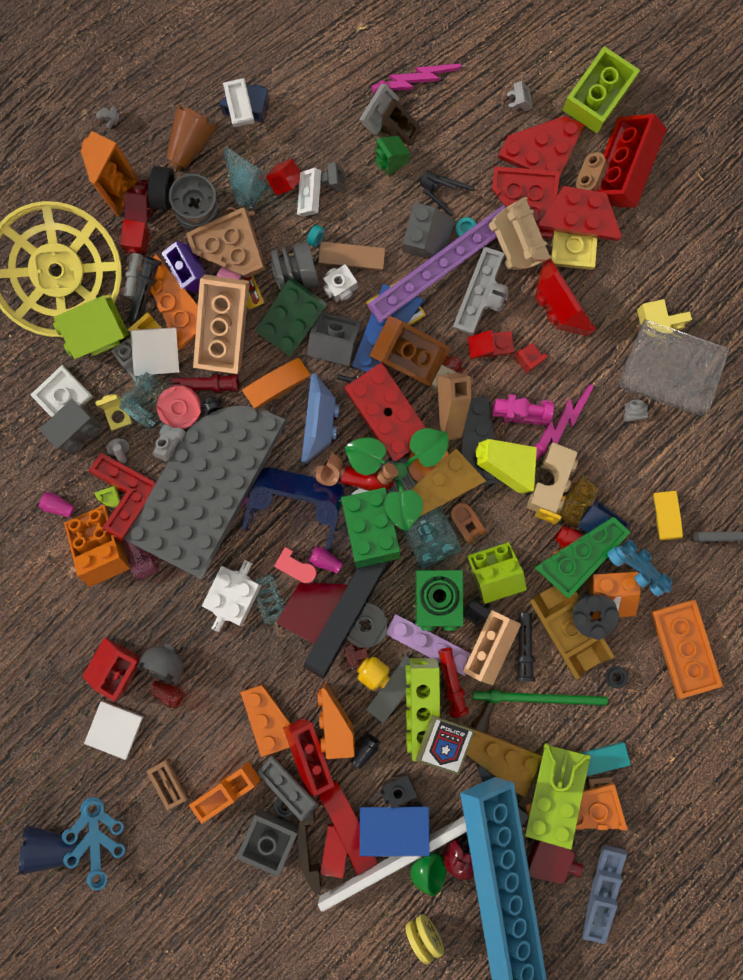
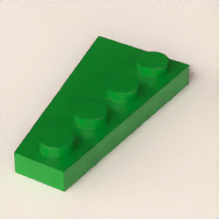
(578, 560)

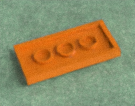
(686, 649)

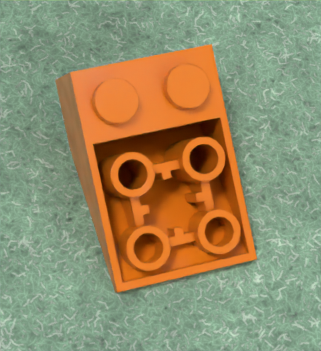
(94, 551)
(338, 734)

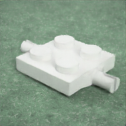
(231, 595)

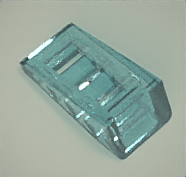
(269, 620)

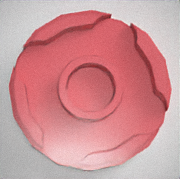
(179, 406)

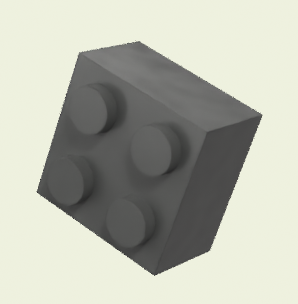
(71, 427)
(268, 842)

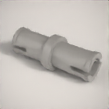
(134, 266)

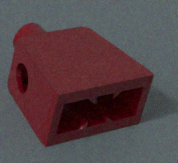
(552, 862)

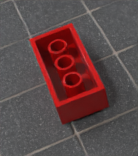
(373, 394)

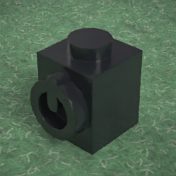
(398, 790)

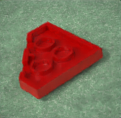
(543, 145)
(538, 186)

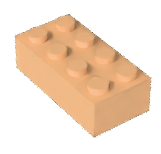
(220, 323)

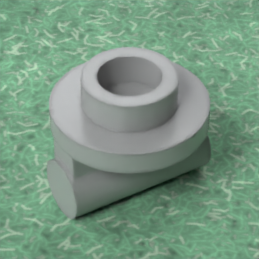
(110, 116)
(635, 411)
(118, 448)

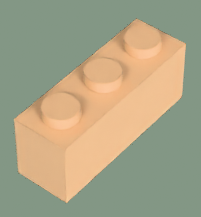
(491, 648)

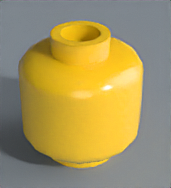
(373, 673)

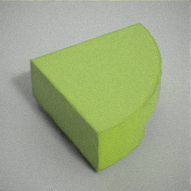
(109, 496)

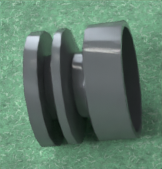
(190, 191)
(297, 266)

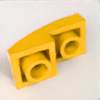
(668, 515)

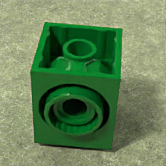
(442, 613)

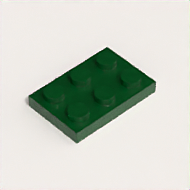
(290, 317)

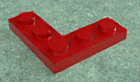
(136, 489)

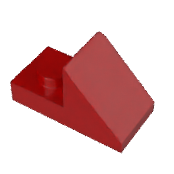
(490, 344)

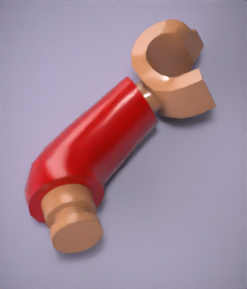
(333, 470)

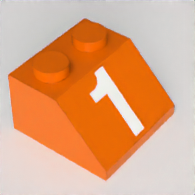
(620, 588)

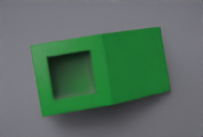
(391, 154)

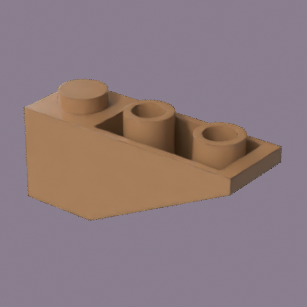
(454, 403)

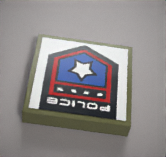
(445, 744)

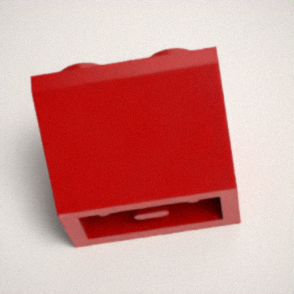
(111, 669)

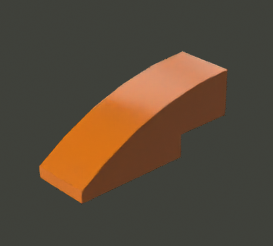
(276, 383)
(225, 792)

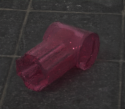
(142, 562)

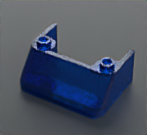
(299, 487)

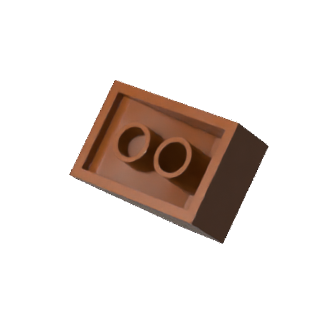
(409, 351)

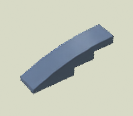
(603, 894)

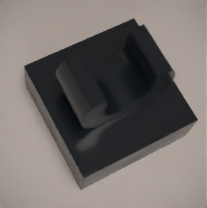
(475, 612)

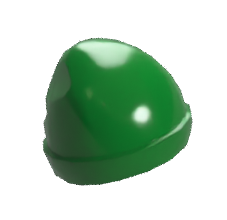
(428, 874)

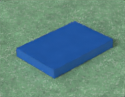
(394, 832)

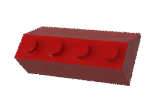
(630, 158)

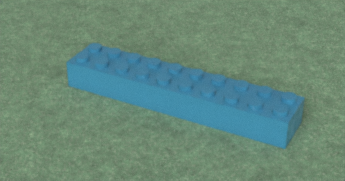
(503, 881)

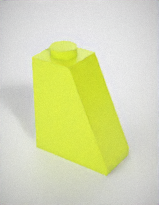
(509, 463)

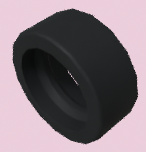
(158, 187)

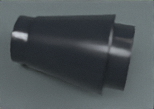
(365, 750)

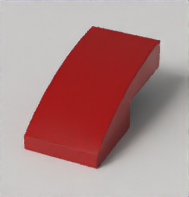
(334, 854)

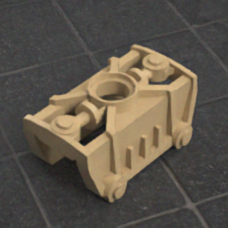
(519, 236)

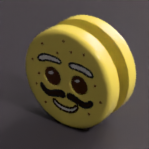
(424, 939)

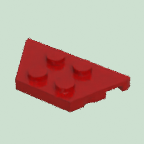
(582, 214)

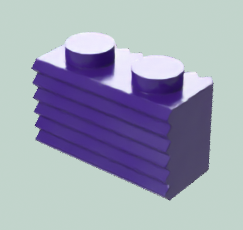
(184, 266)

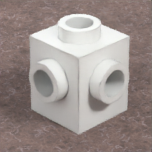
(339, 283)

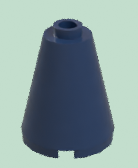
(44, 850)

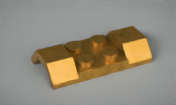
(575, 649)

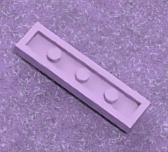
(425, 641)

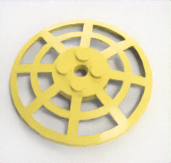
(49, 254)

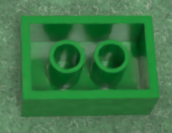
(370, 528)

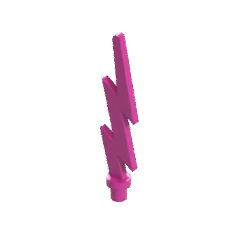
(424, 74)
(568, 414)

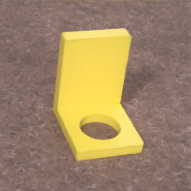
(110, 405)

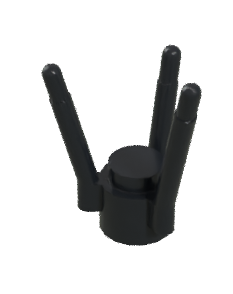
(432, 181)

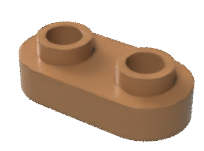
(592, 172)

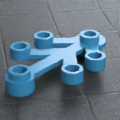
(642, 563)
(92, 840)

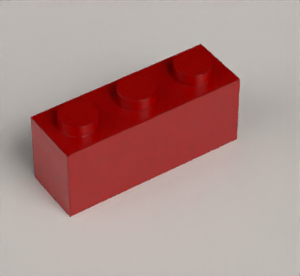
(308, 757)

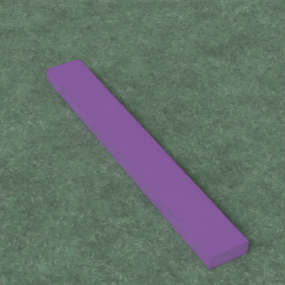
(433, 269)

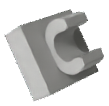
(522, 95)

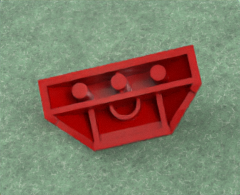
(560, 302)

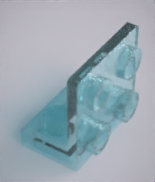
(133, 400)

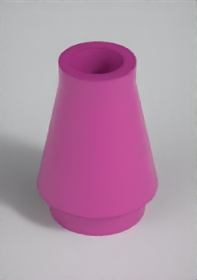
(55, 504)
(324, 559)

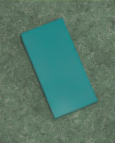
(607, 758)

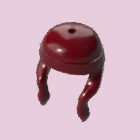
(456, 862)

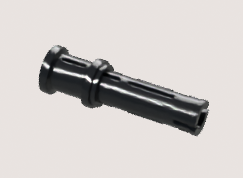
(146, 280)
(522, 659)

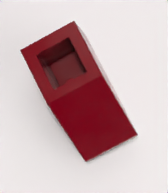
(137, 203)

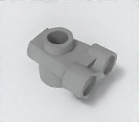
(168, 441)

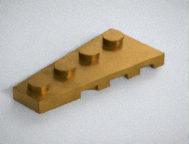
(447, 481)
(505, 760)

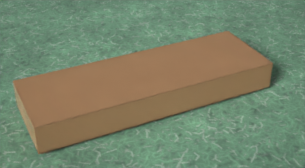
(352, 255)

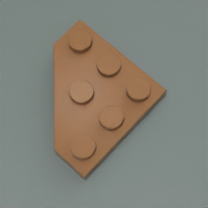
(229, 243)

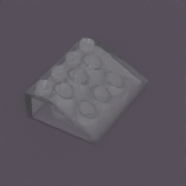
(673, 368)

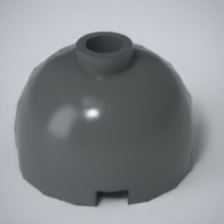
(162, 663)

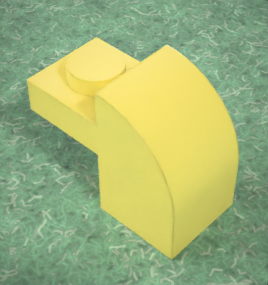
(657, 313)

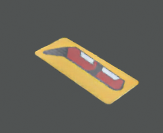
(254, 295)

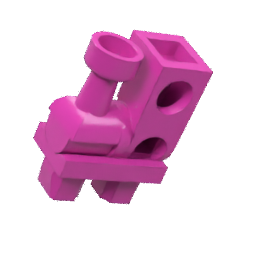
(522, 411)

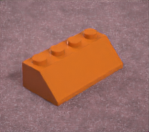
(108, 170)

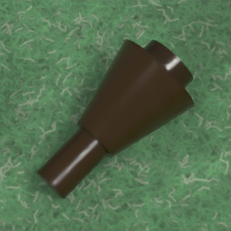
(482, 721)

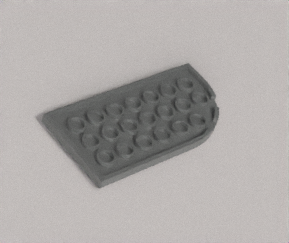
(205, 486)

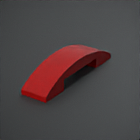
(346, 826)

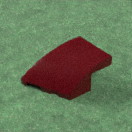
(310, 608)

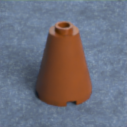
(187, 137)

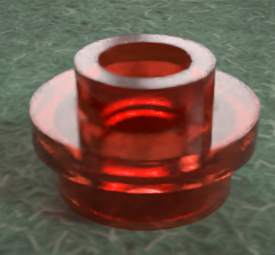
(454, 363)

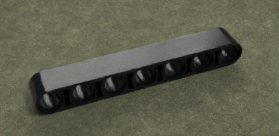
(344, 619)

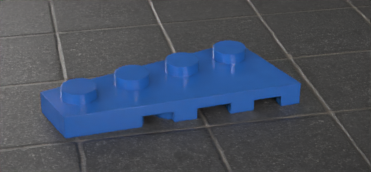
(362, 359)

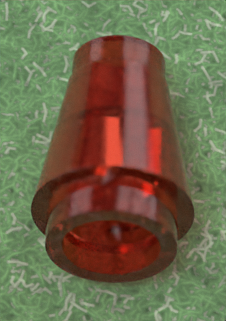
(167, 694)

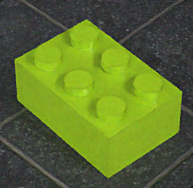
(600, 89)

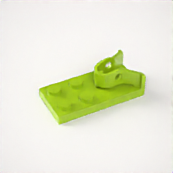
(558, 796)

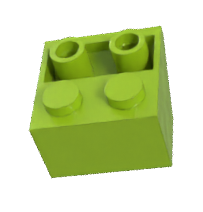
(497, 572)

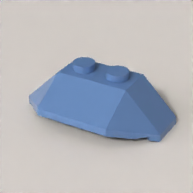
(319, 420)

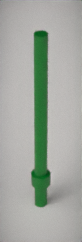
(496, 696)

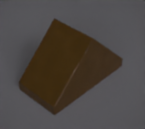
(399, 123)

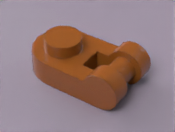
(462, 515)

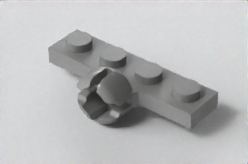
(482, 292)

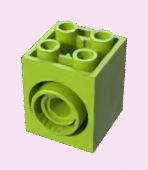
(91, 327)

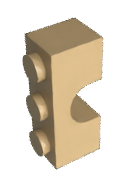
(560, 463)

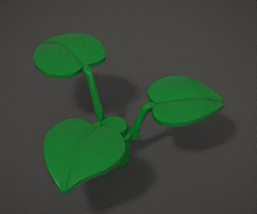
(367, 454)

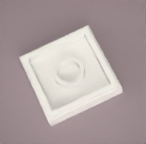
(154, 351)
(59, 390)
(114, 729)

